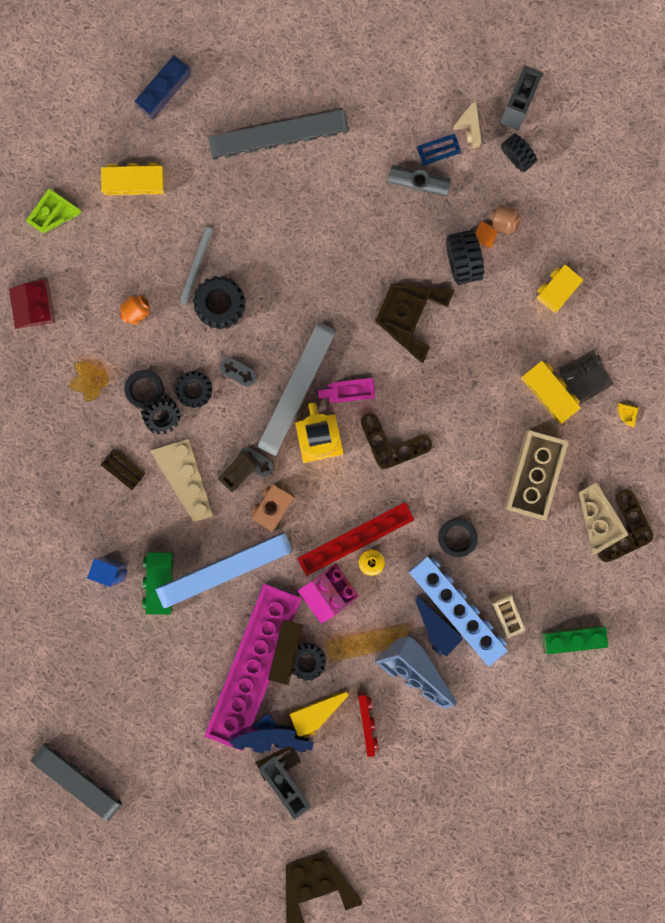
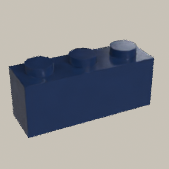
(163, 87)

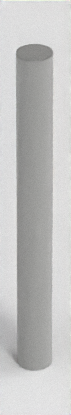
(196, 265)

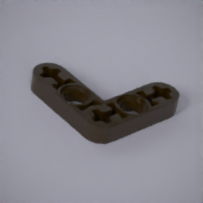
(385, 448)
(634, 528)

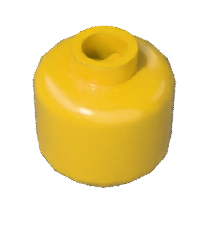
(370, 554)

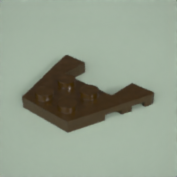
(402, 312)
(314, 878)

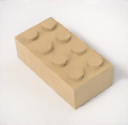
(536, 475)

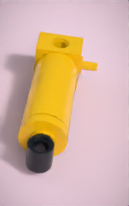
(318, 436)

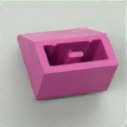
(328, 593)

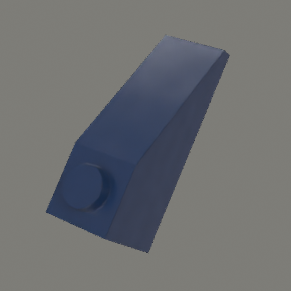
(440, 633)

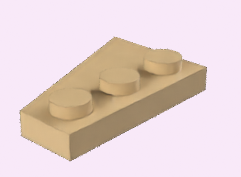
(600, 519)

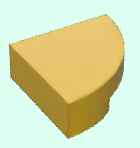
(628, 414)

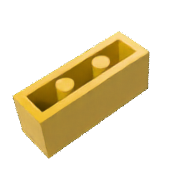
(132, 179)
(551, 392)

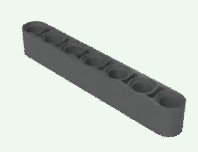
(278, 133)

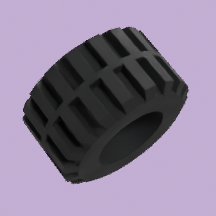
(465, 257)
(215, 285)

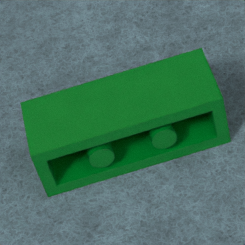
(159, 572)
(575, 639)

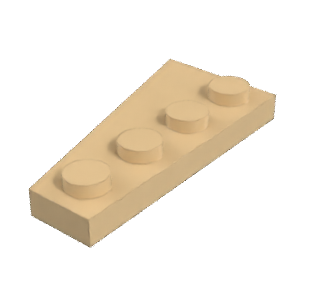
(183, 474)

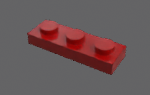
(368, 724)

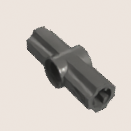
(433, 183)

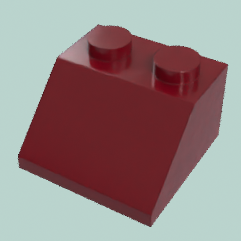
(32, 304)

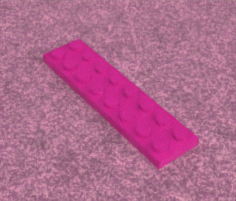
(252, 665)

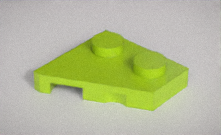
(52, 212)

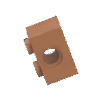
(267, 519)

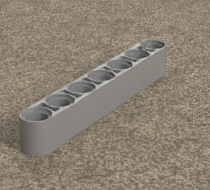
(297, 388)

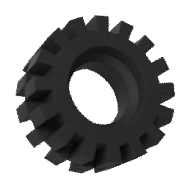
(519, 152)
(184, 380)
(156, 405)
(317, 653)

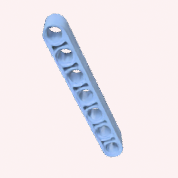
(224, 570)

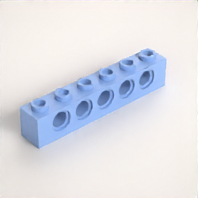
(488, 653)

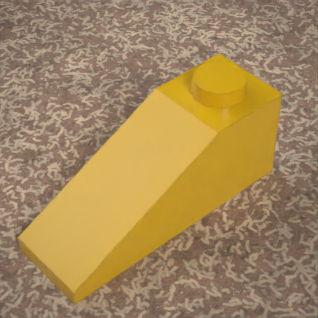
(312, 716)

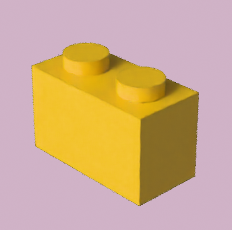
(559, 289)

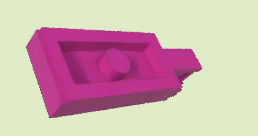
(349, 391)

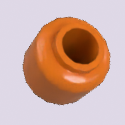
(134, 309)

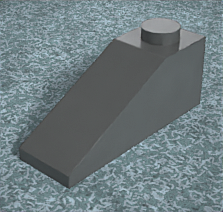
(521, 98)
(284, 788)

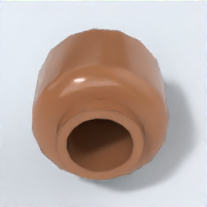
(505, 219)

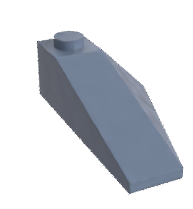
(413, 664)

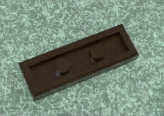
(285, 652)

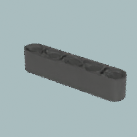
(75, 782)

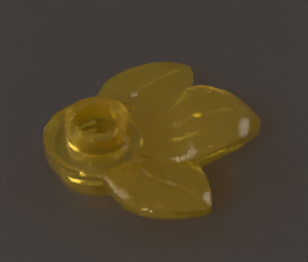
(86, 382)

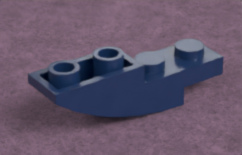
(262, 738)

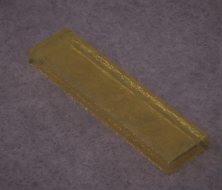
(364, 643)

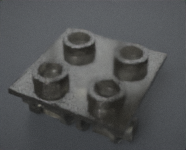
(586, 376)

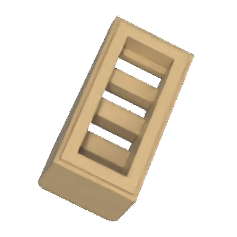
(500, 599)

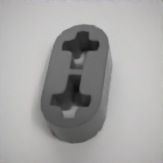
(241, 368)
(260, 458)

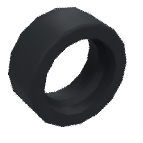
(133, 378)
(472, 542)

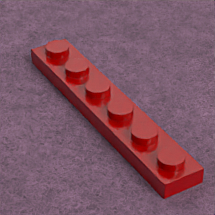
(355, 539)

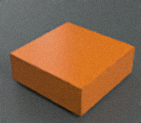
(486, 234)

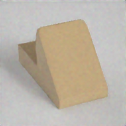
(470, 120)

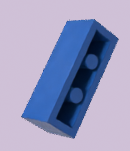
(107, 571)

